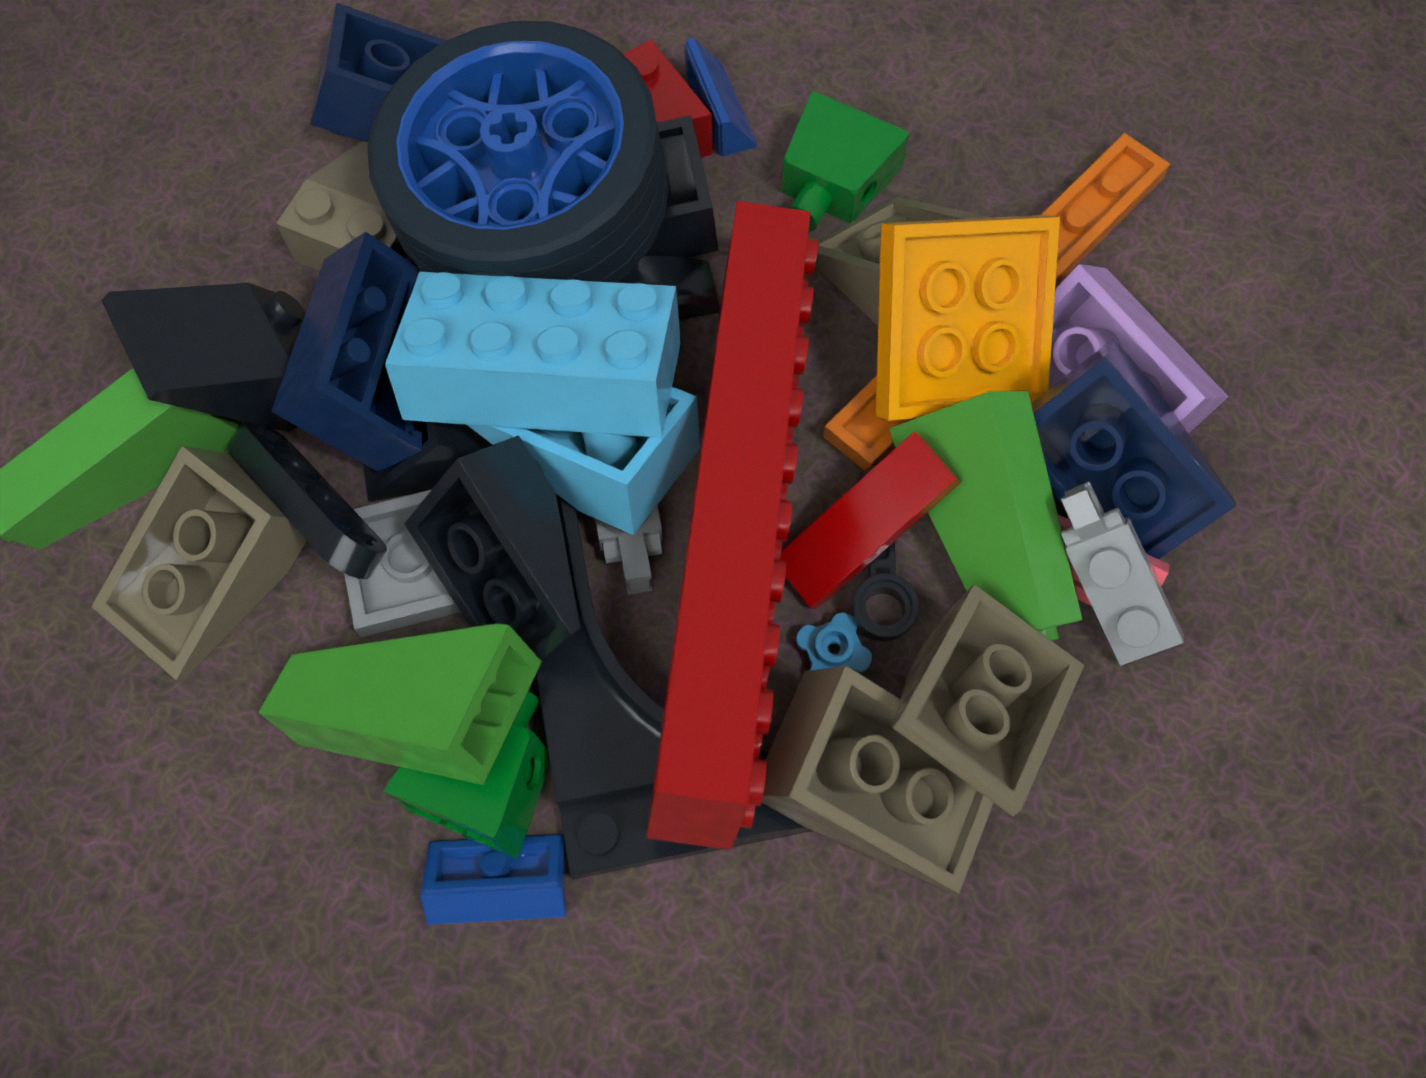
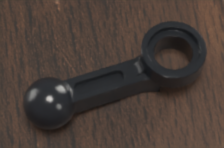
(883, 580)

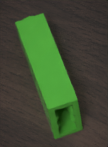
(99, 461)
(1003, 513)
(409, 701)

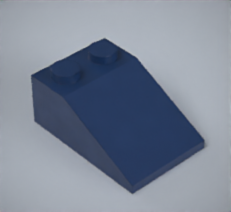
(359, 68)
(1123, 437)

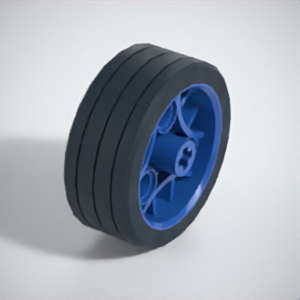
(522, 129)

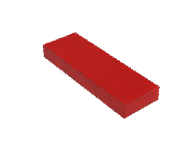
(867, 519)

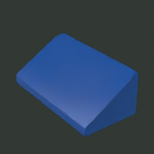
(712, 86)
(481, 885)

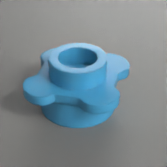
(840, 632)

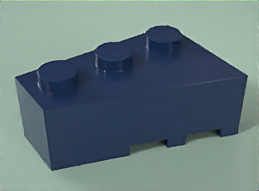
(337, 366)

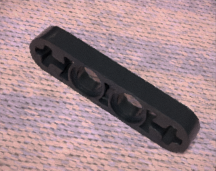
(308, 500)

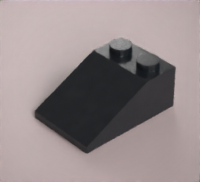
(210, 346)
(500, 545)

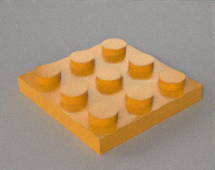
(964, 311)

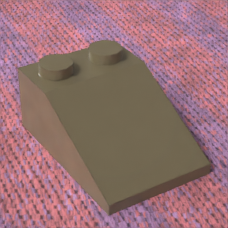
(334, 210)
(853, 252)
(197, 561)
(987, 697)
(868, 785)

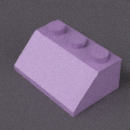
(1096, 308)

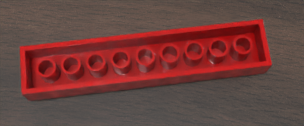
(739, 518)

